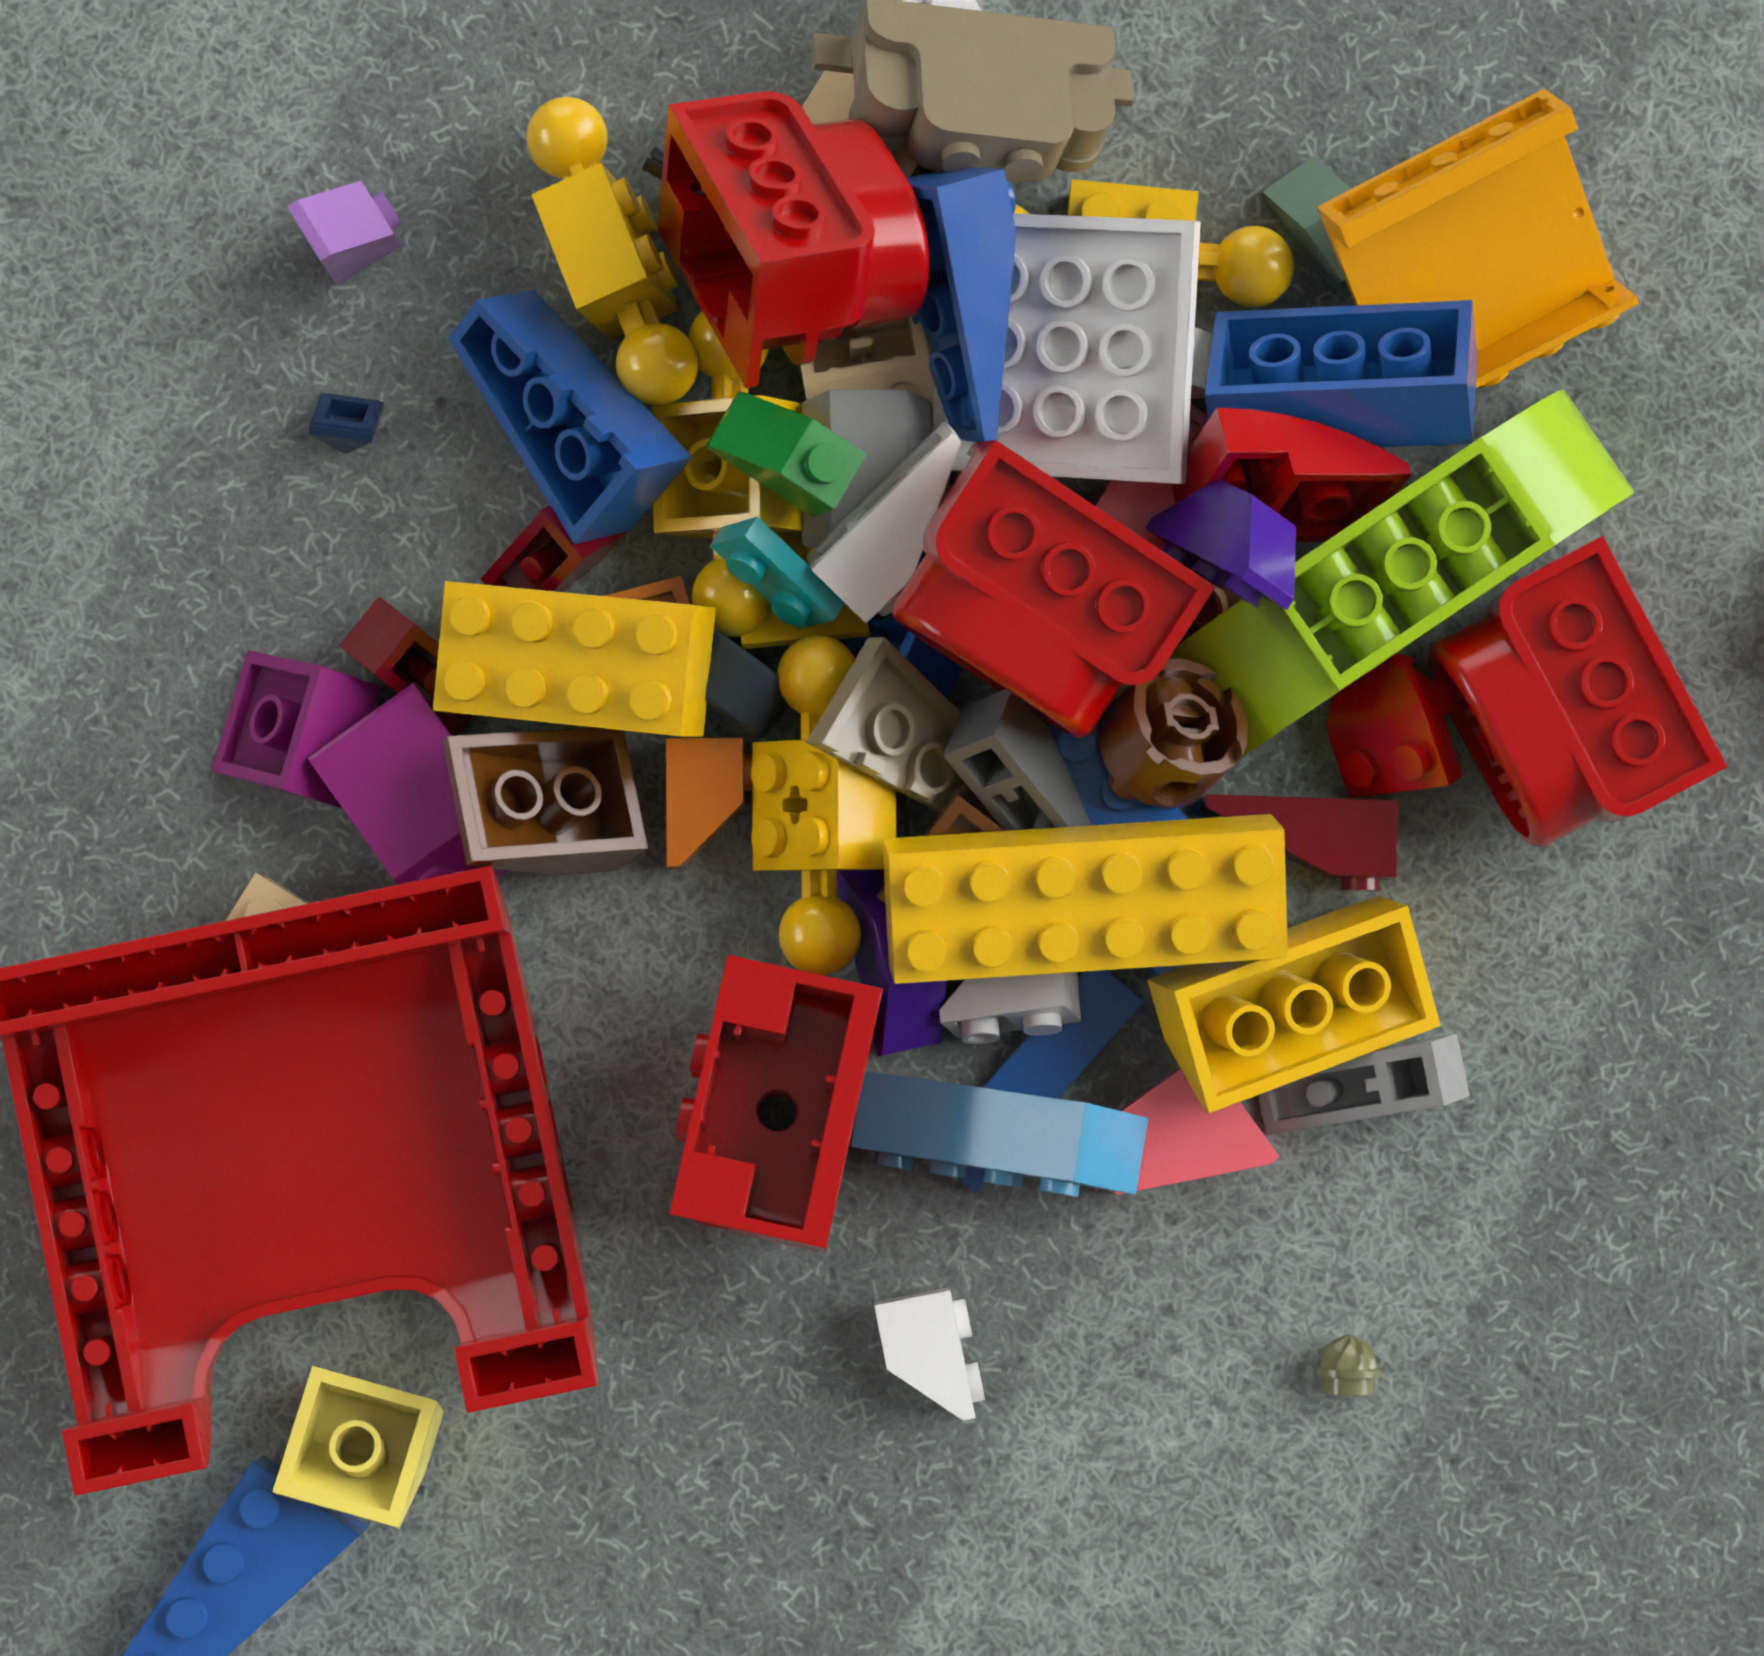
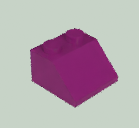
(284, 716)

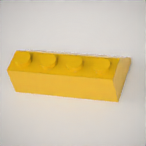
(1259, 1024)

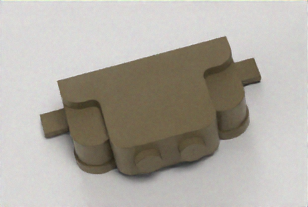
(980, 86)

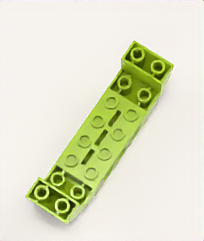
(1411, 564)

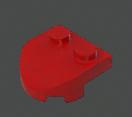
(1393, 731)

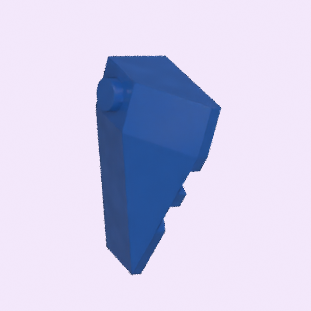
(968, 291)

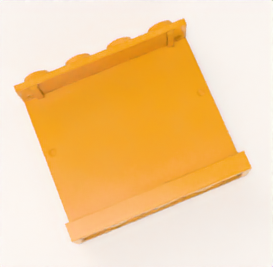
(1489, 223)

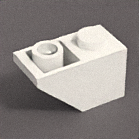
(997, 1005)
(925, 1350)

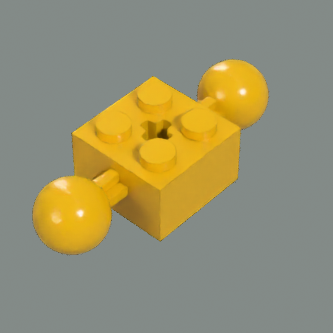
(607, 251)
(1248, 266)
(714, 492)
(816, 813)

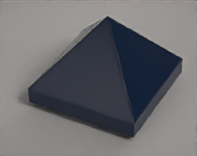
(345, 421)

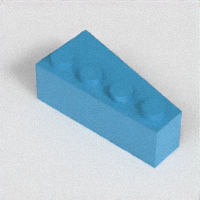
(999, 1133)

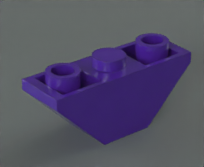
(1231, 542)
(907, 1011)

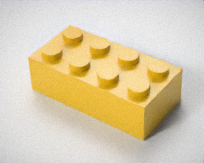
(574, 659)

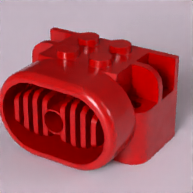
(795, 227)
(1045, 591)
(1572, 700)
(785, 1039)

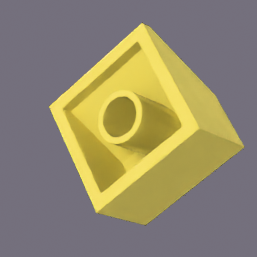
(358, 1447)

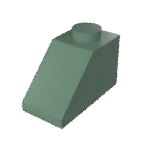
(1295, 204)

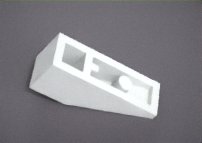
(881, 540)

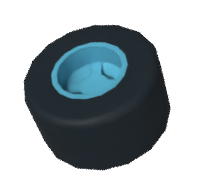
(742, 687)

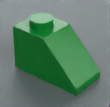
(786, 453)

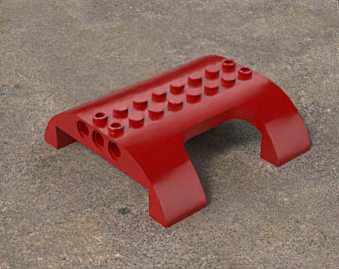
(286, 1129)

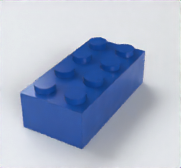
(1364, 369)

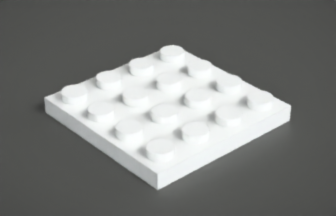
(1098, 348)

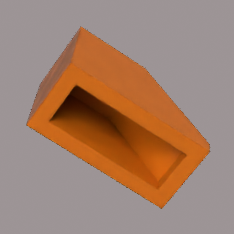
(702, 792)

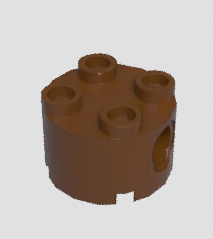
(1172, 736)

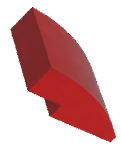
(1295, 467)

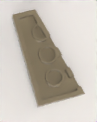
(894, 728)

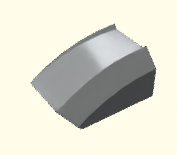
(882, 425)

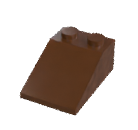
(546, 800)

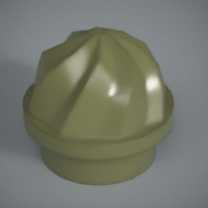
(1348, 1367)

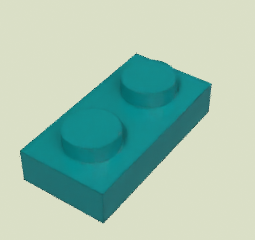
(777, 573)

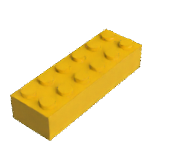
(1085, 898)

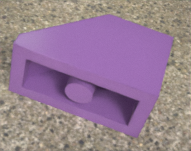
(347, 228)

